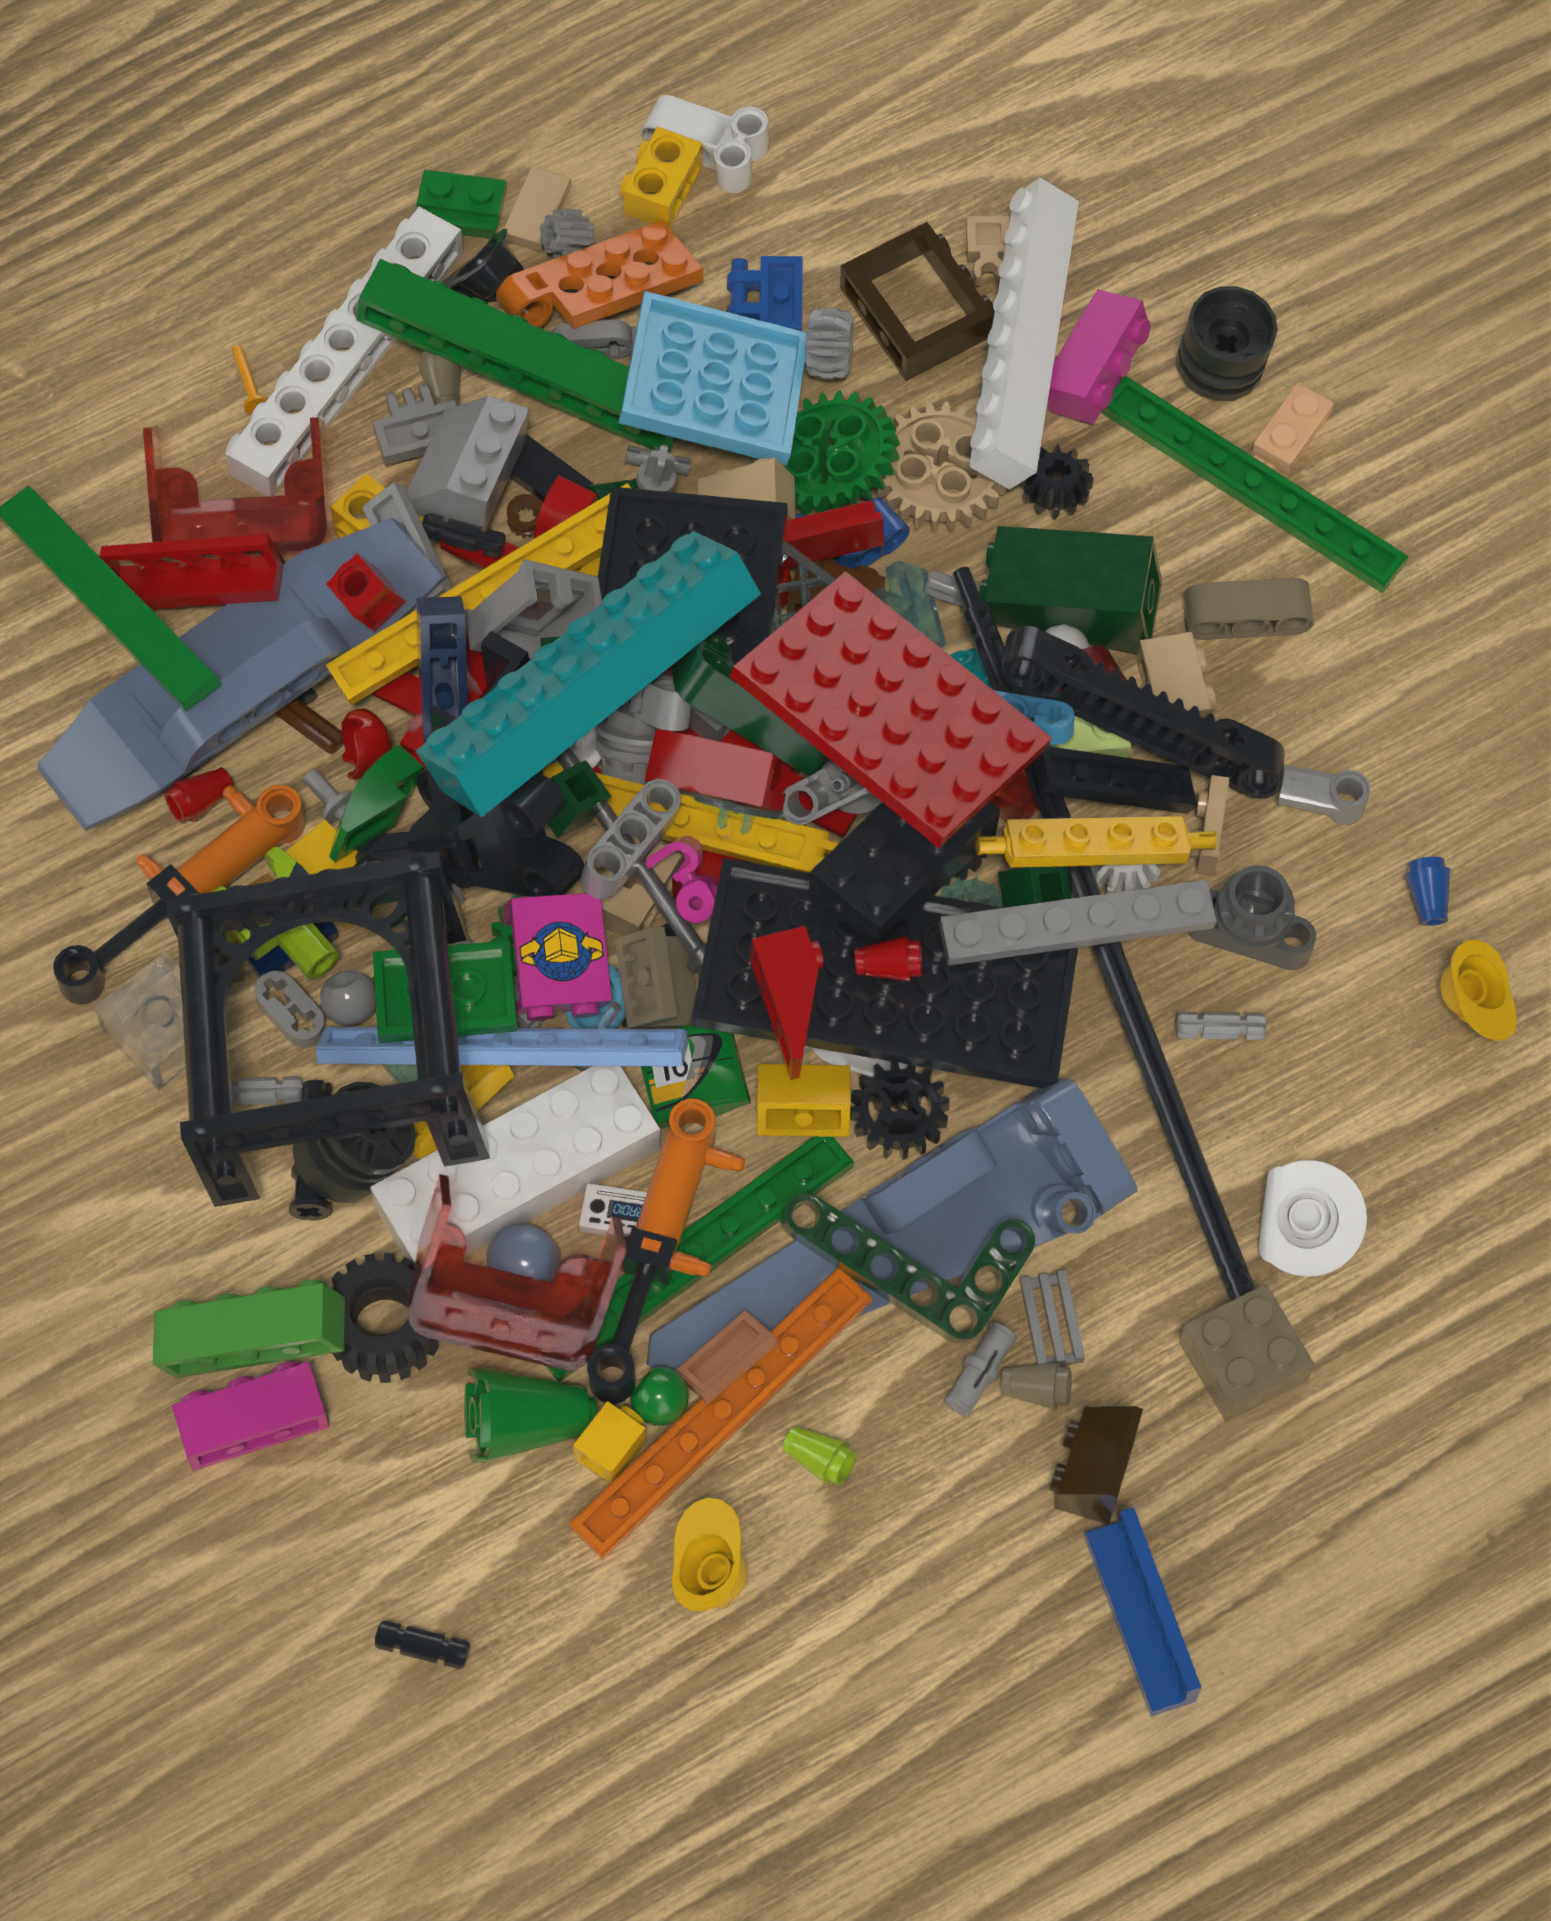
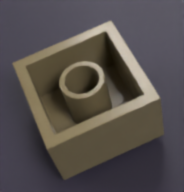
(1246, 1353)

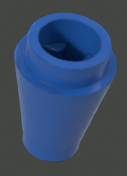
(1430, 889)

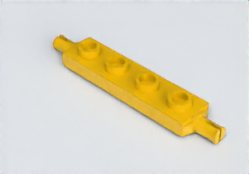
(1096, 841)

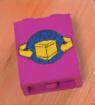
(559, 955)

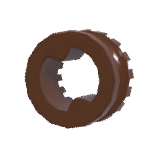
(515, 505)

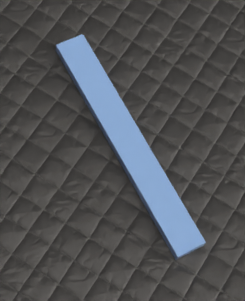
(522, 1047)

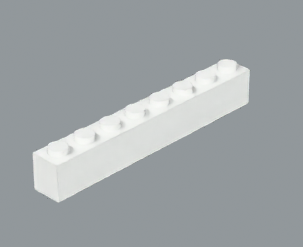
(1024, 334)

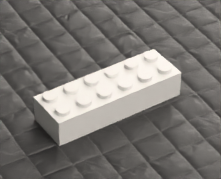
(536, 1160)

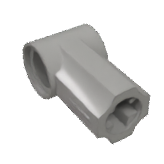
(1320, 791)

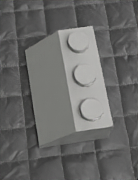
(470, 460)

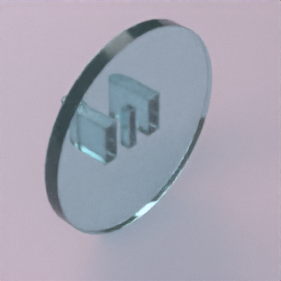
(728, 805)

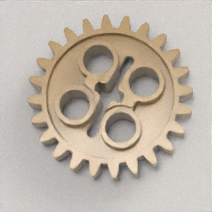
(927, 496)

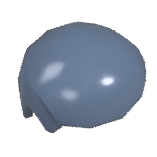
(524, 1252)

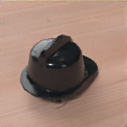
(486, 270)

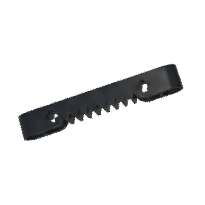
(1040, 667)

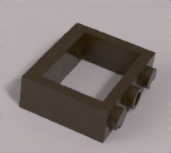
(907, 355)

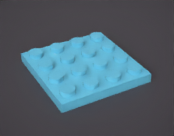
(714, 378)

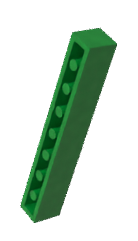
(500, 348)

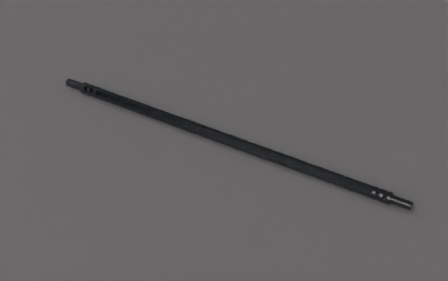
(1126, 995)

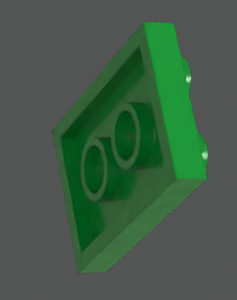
(480, 990)

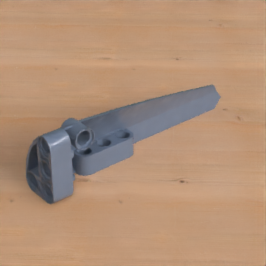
(939, 1212)

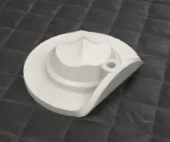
(1310, 1218)

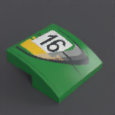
(708, 1073)

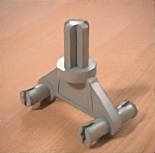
(657, 467)

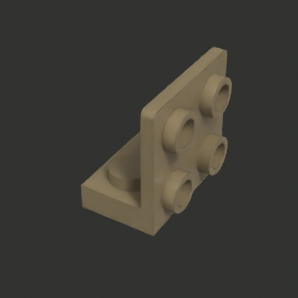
(655, 979)

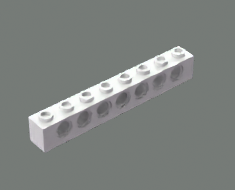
(265, 466)

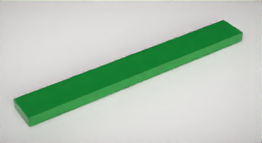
(1255, 485)
(108, 599)
(734, 1225)

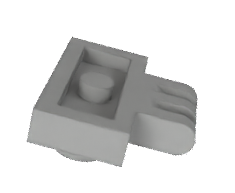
(409, 426)

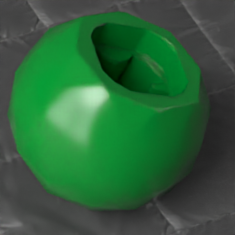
(660, 1396)

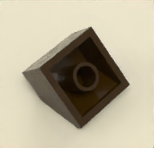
(1096, 1462)

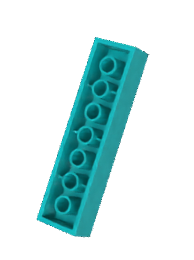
(587, 672)

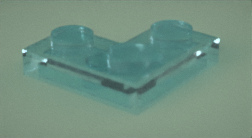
(910, 601)

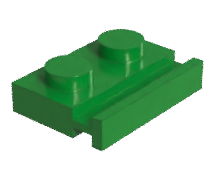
(464, 201)

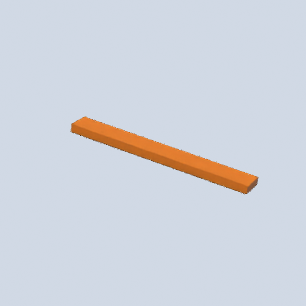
(708, 1427)

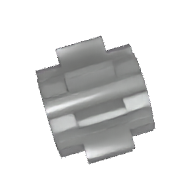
(566, 232)

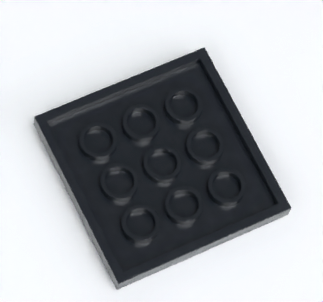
(647, 523)

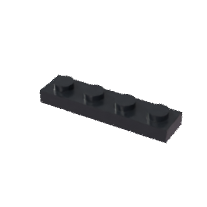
(1115, 780)

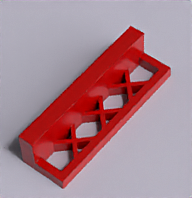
(198, 578)

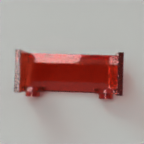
(291, 520)
(508, 1311)

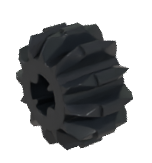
(1059, 482)

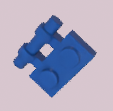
(779, 286)

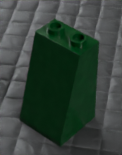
(1077, 579)

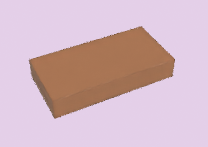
(726, 1356)

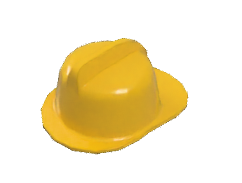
(1479, 990)
(708, 1556)

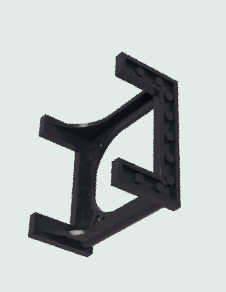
(212, 961)

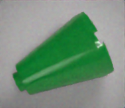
(521, 1413)

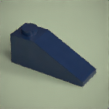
(441, 657)

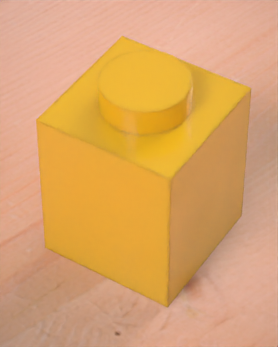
(610, 1441)

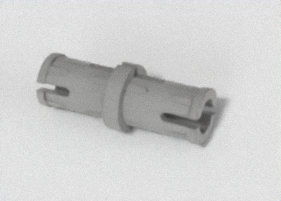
(980, 1369)

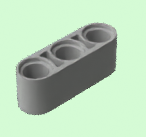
(638, 821)

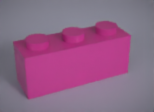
(1097, 355)
(249, 1415)

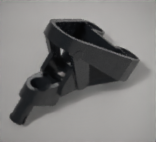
(507, 839)

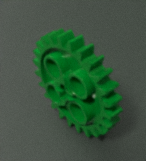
(840, 451)

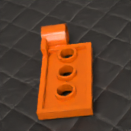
(538, 288)

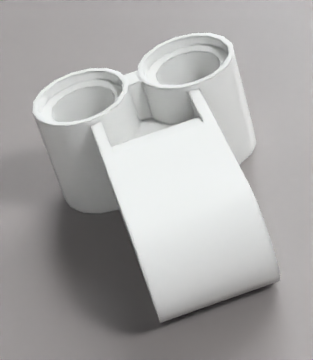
(724, 138)

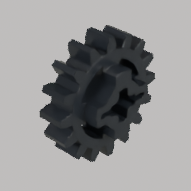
(901, 1128)

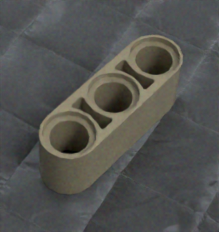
(1248, 608)

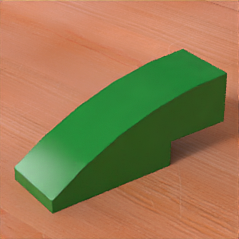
(376, 801)

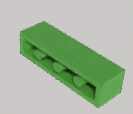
(249, 1329)

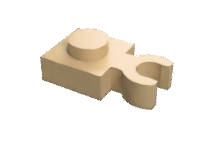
(986, 244)

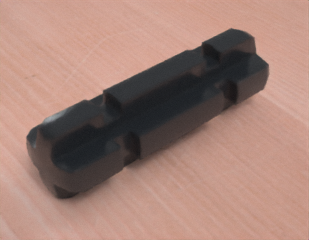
(464, 535)
(422, 1644)

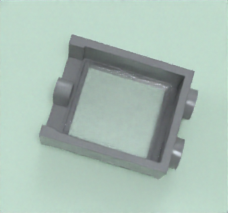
(533, 605)

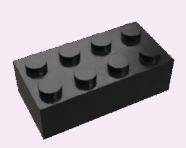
(891, 871)

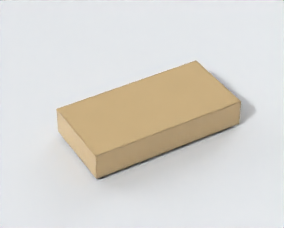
(539, 196)

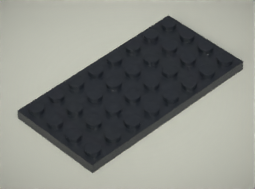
(967, 1018)

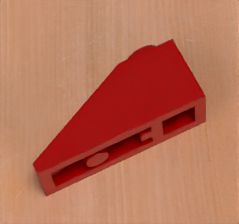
(787, 978)

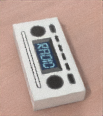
(604, 1202)

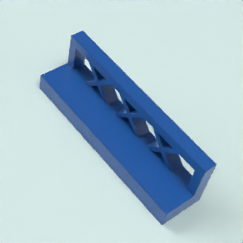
(1143, 1614)

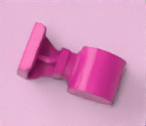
(698, 892)

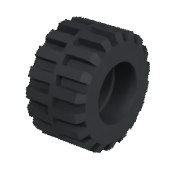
(379, 1354)

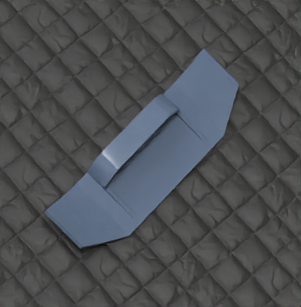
(265, 654)

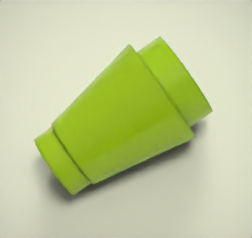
(821, 1455)

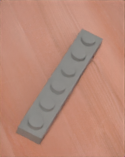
(1077, 922)

